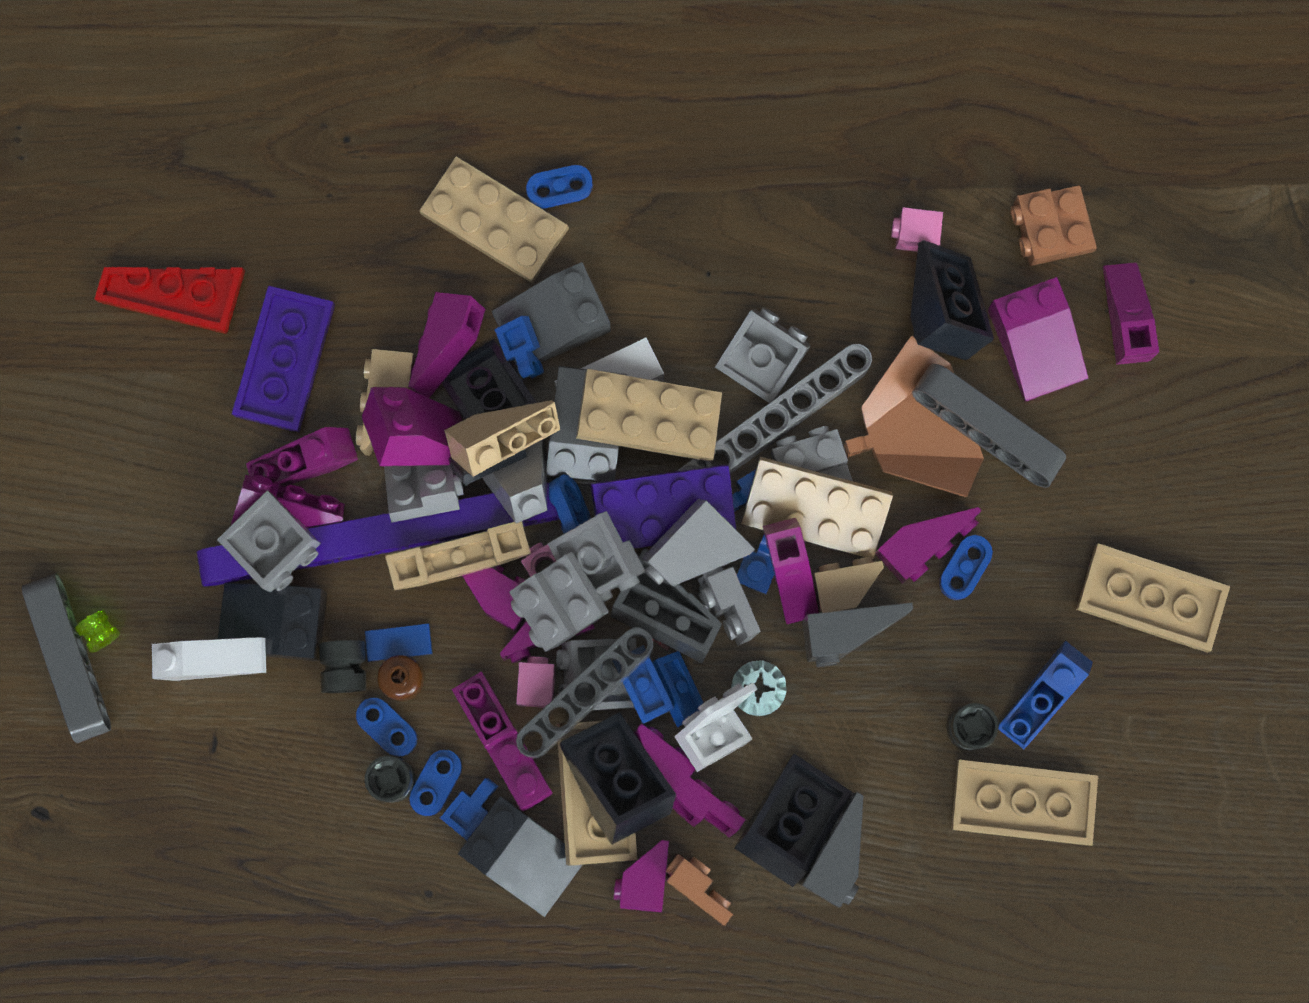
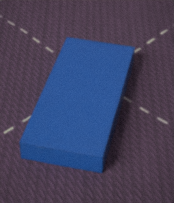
(404, 641)

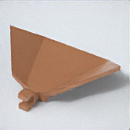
(908, 436)

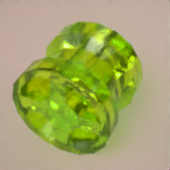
(97, 631)

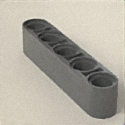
(989, 425)
(66, 658)
(593, 676)

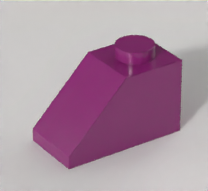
(644, 881)

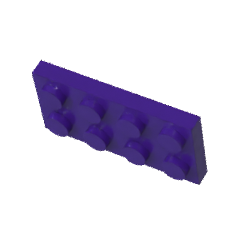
(283, 359)
(651, 504)

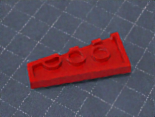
(185, 296)

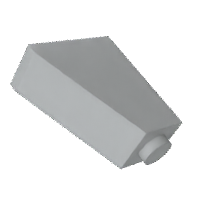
(523, 484)
(694, 546)

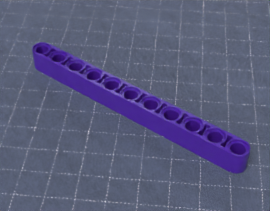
(379, 536)

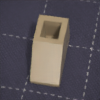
(844, 587)

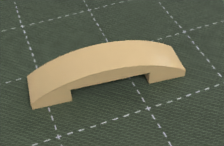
(458, 556)

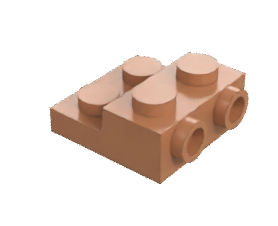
(1053, 225)
(692, 881)

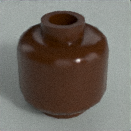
(409, 686)

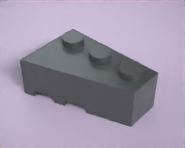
(668, 615)

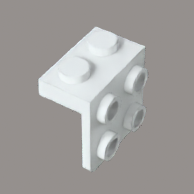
(715, 728)

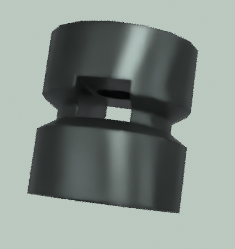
(342, 666)
(972, 727)
(389, 779)

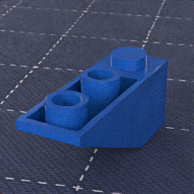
(1045, 694)

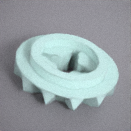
(771, 677)

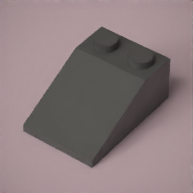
(561, 310)
(576, 456)
(838, 633)
(837, 862)

